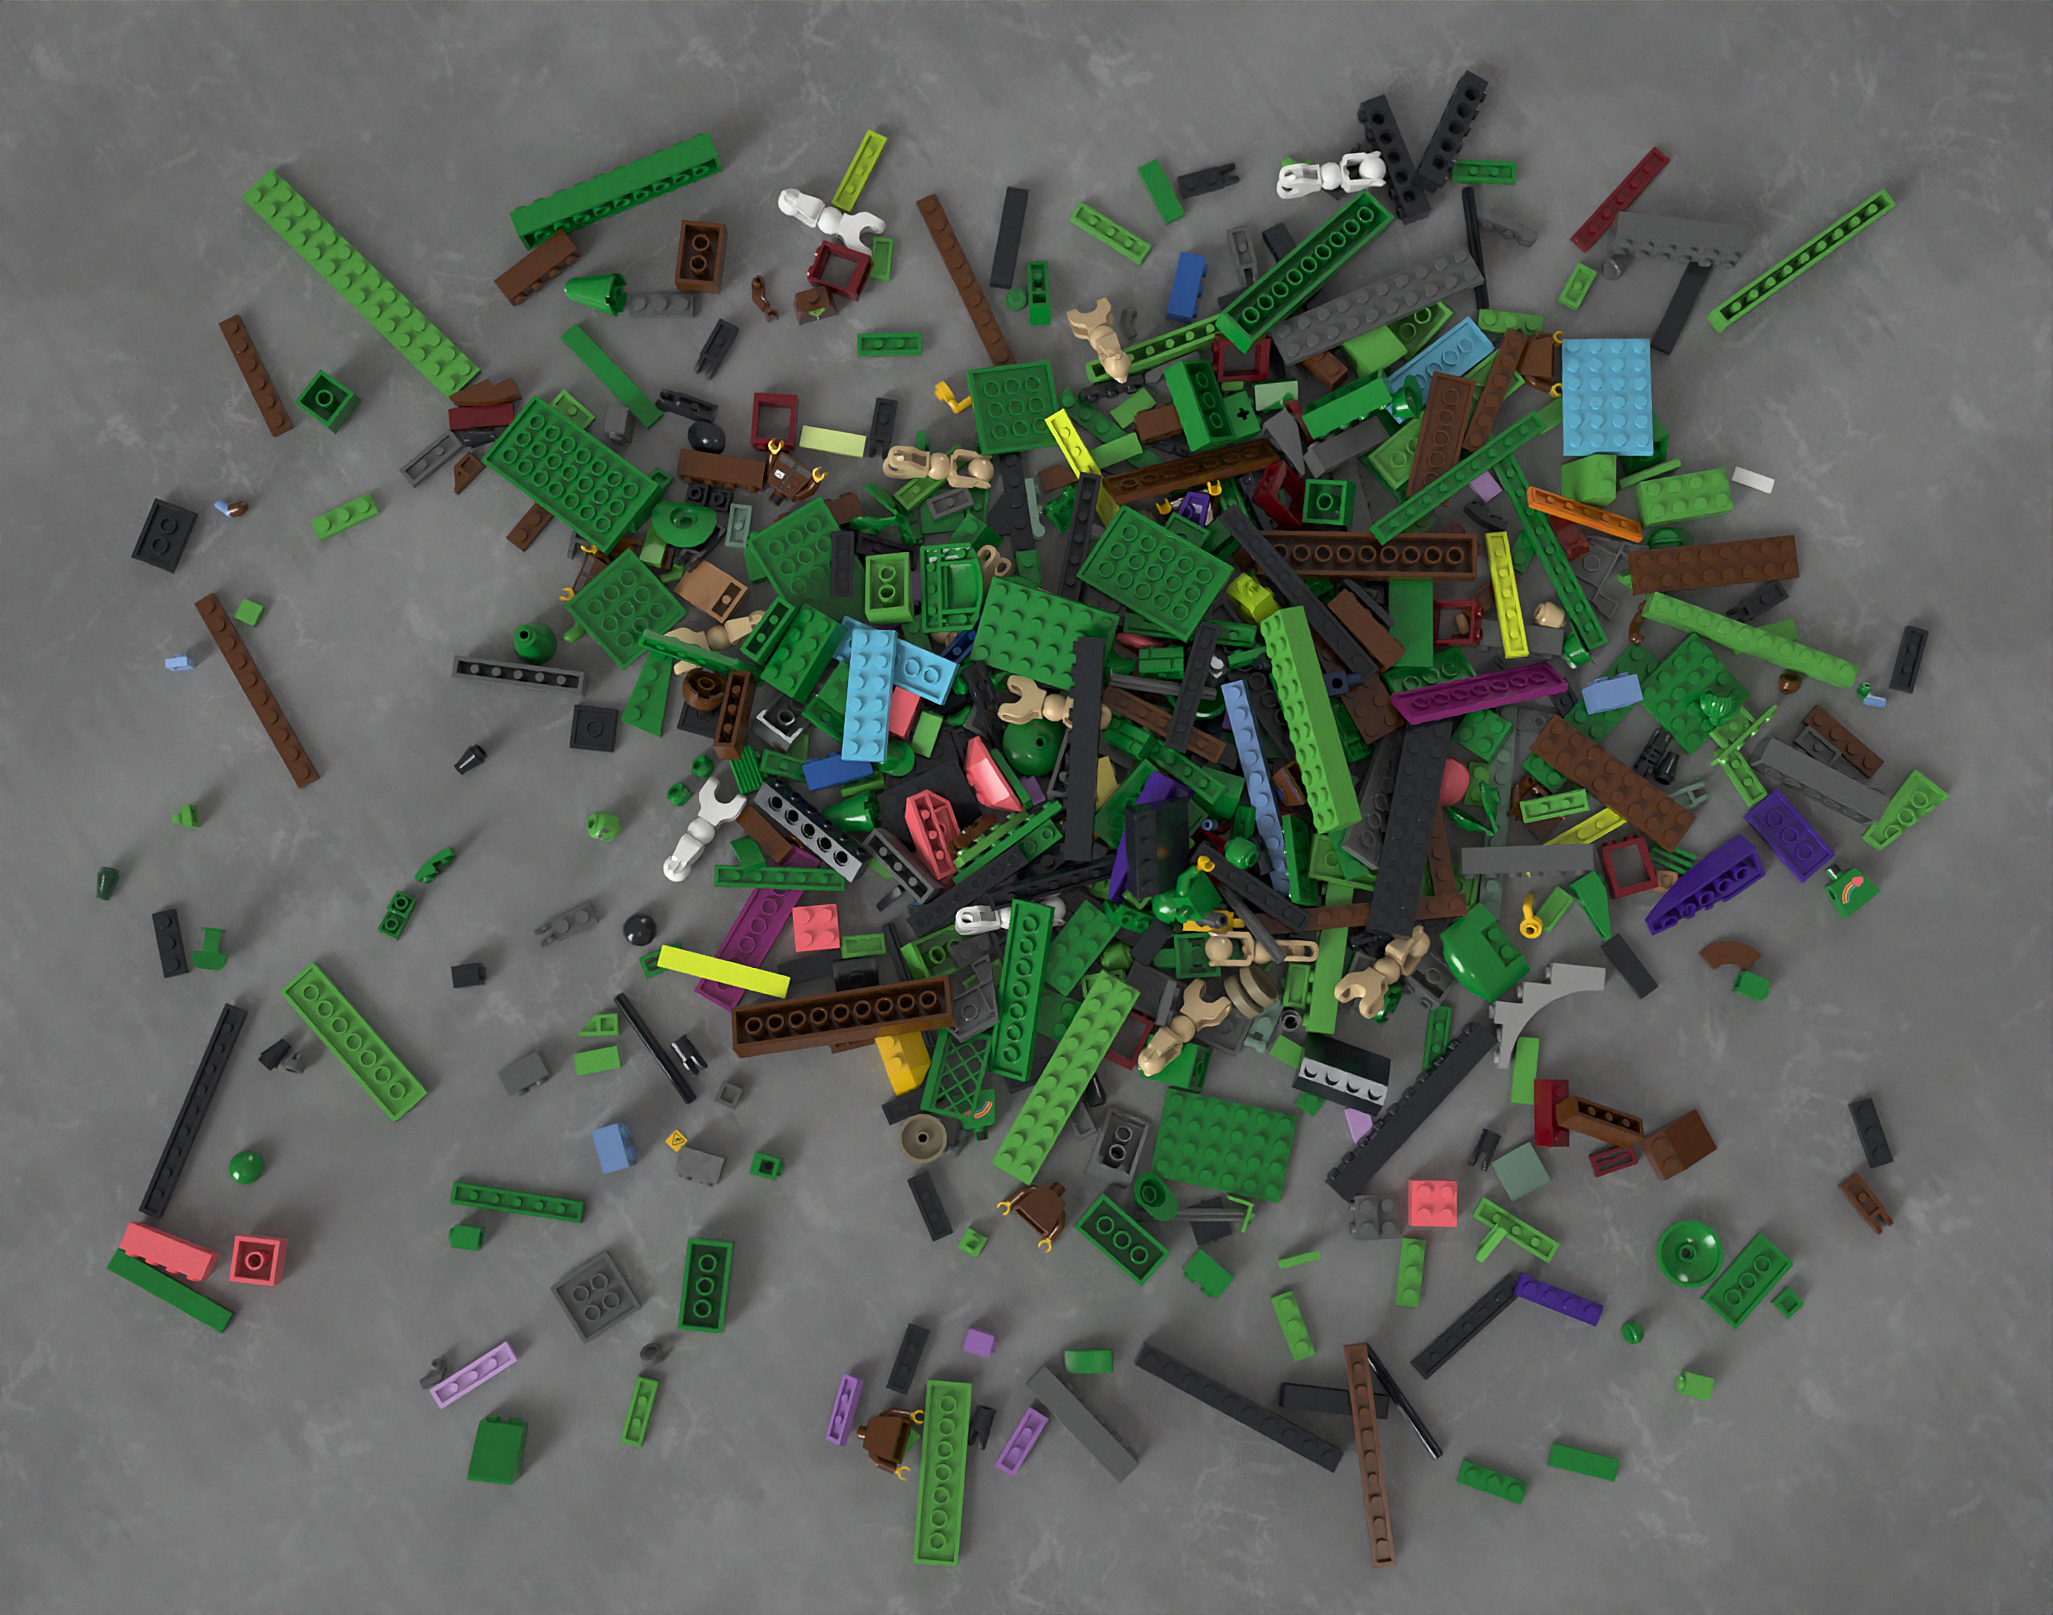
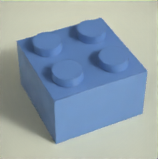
(1612, 693)
(614, 1147)

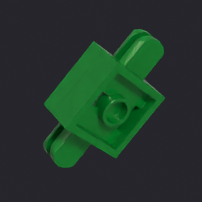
(1189, 957)

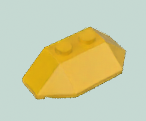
(904, 1060)

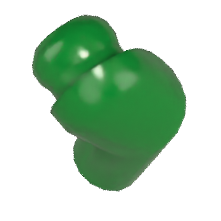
(960, 719)

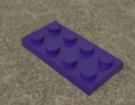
(1789, 835)

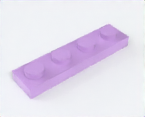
(474, 1374)

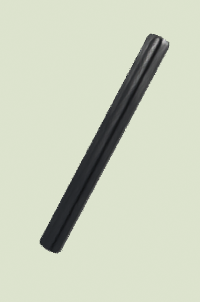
(1475, 244)
(902, 968)
(655, 1048)
(1403, 1404)

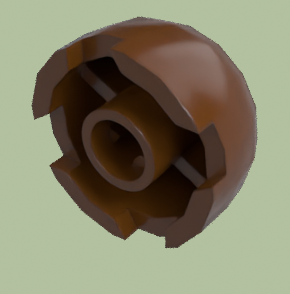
(703, 689)

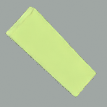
(832, 442)

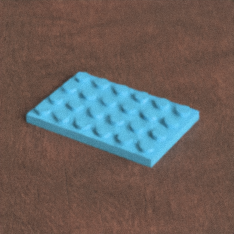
(1606, 397)

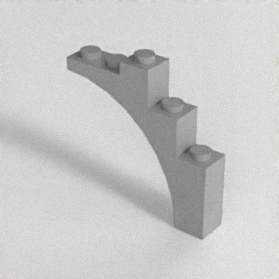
(1533, 996)

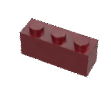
(1546, 1097)

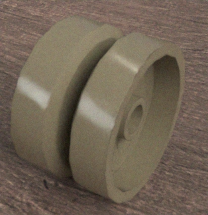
(1251, 990)
(936, 1137)

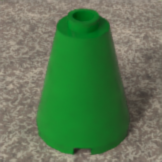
(599, 292)
(534, 643)
(856, 813)

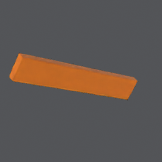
(1584, 514)

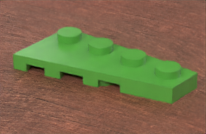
(1906, 806)

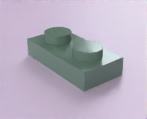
(739, 526)

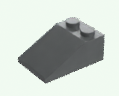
(1283, 436)
(779, 719)
(1117, 1148)

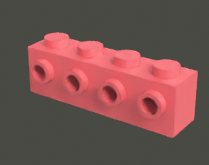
(169, 1251)

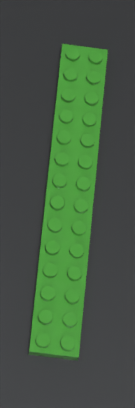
(361, 284)

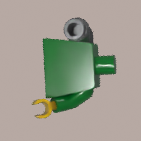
(1198, 897)

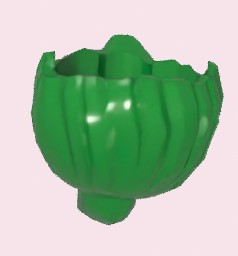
(1721, 706)

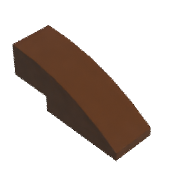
(487, 394)

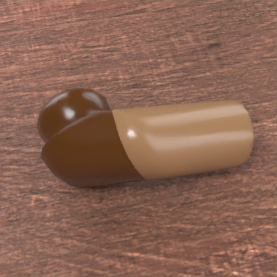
(1463, 627)

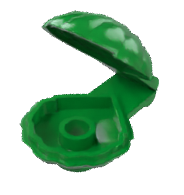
(873, 525)
(1490, 800)

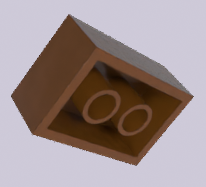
(701, 257)

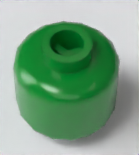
(1241, 852)

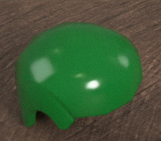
(246, 1167)

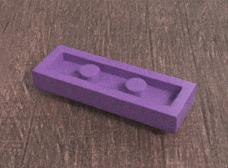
(844, 1409)
(1021, 1441)

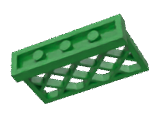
(937, 1073)

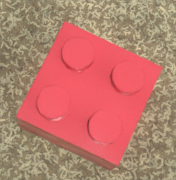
(903, 712)
(817, 928)
(1432, 1202)
(258, 1259)

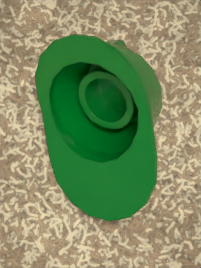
(1408, 399)
(1668, 538)
(1573, 651)
(899, 758)
(1155, 1197)

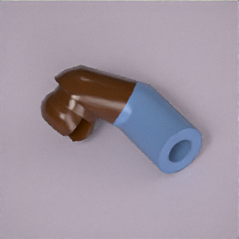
(232, 510)
(1216, 826)

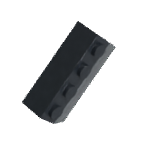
(943, 781)
(1156, 845)
(1342, 1073)

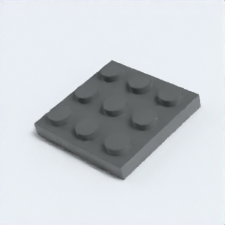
(596, 1297)

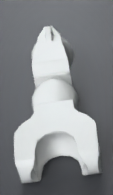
(1330, 175)
(830, 219)
(702, 830)
(985, 920)

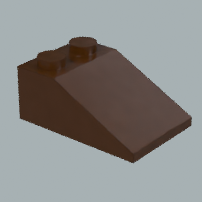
(1677, 1145)

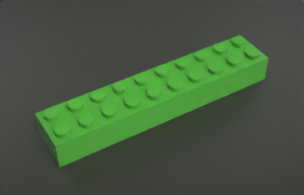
(1310, 720)
(1066, 1077)

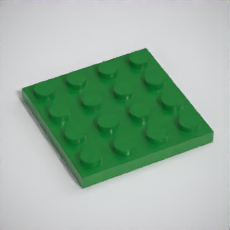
(1013, 406)
(623, 604)
(1675, 690)
(1111, 817)

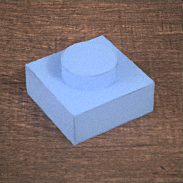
(179, 662)

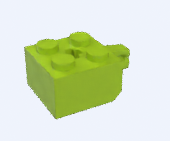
(1252, 600)

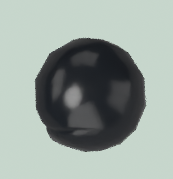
(639, 929)

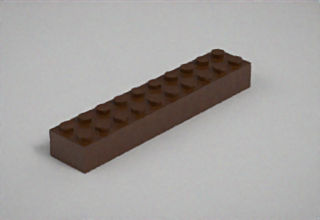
(1362, 557)
(843, 1016)

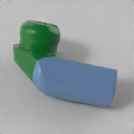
(1868, 698)

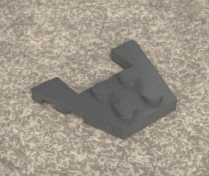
(1594, 568)
(978, 1006)

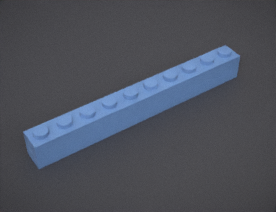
(1257, 777)

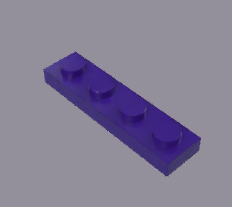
(1558, 1299)

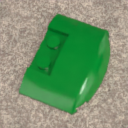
(950, 587)
(1351, 741)
(1482, 954)

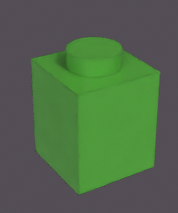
(1695, 1385)

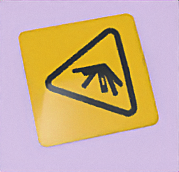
(676, 1140)

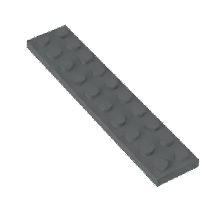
(1376, 305)

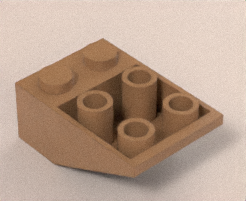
(712, 592)

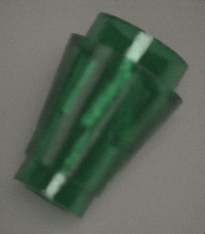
(106, 882)

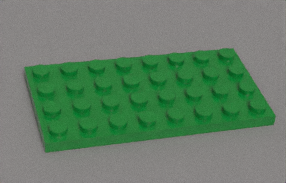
(571, 474)

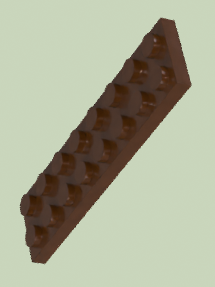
(1190, 471)
(1713, 565)
(1612, 783)

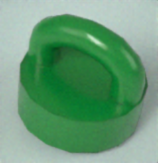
(702, 766)
(678, 794)
(1632, 1332)

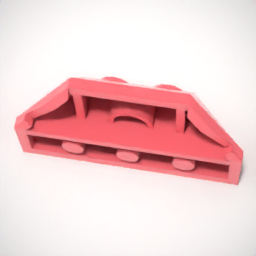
(988, 779)
(931, 828)

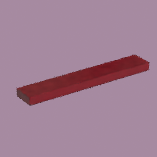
(1620, 199)

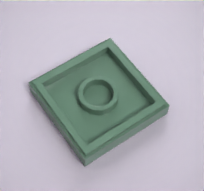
(1520, 1171)

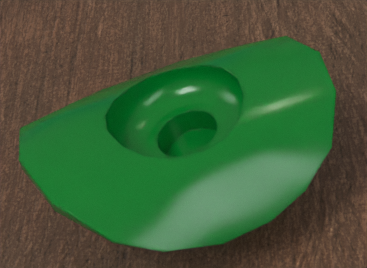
(683, 523)

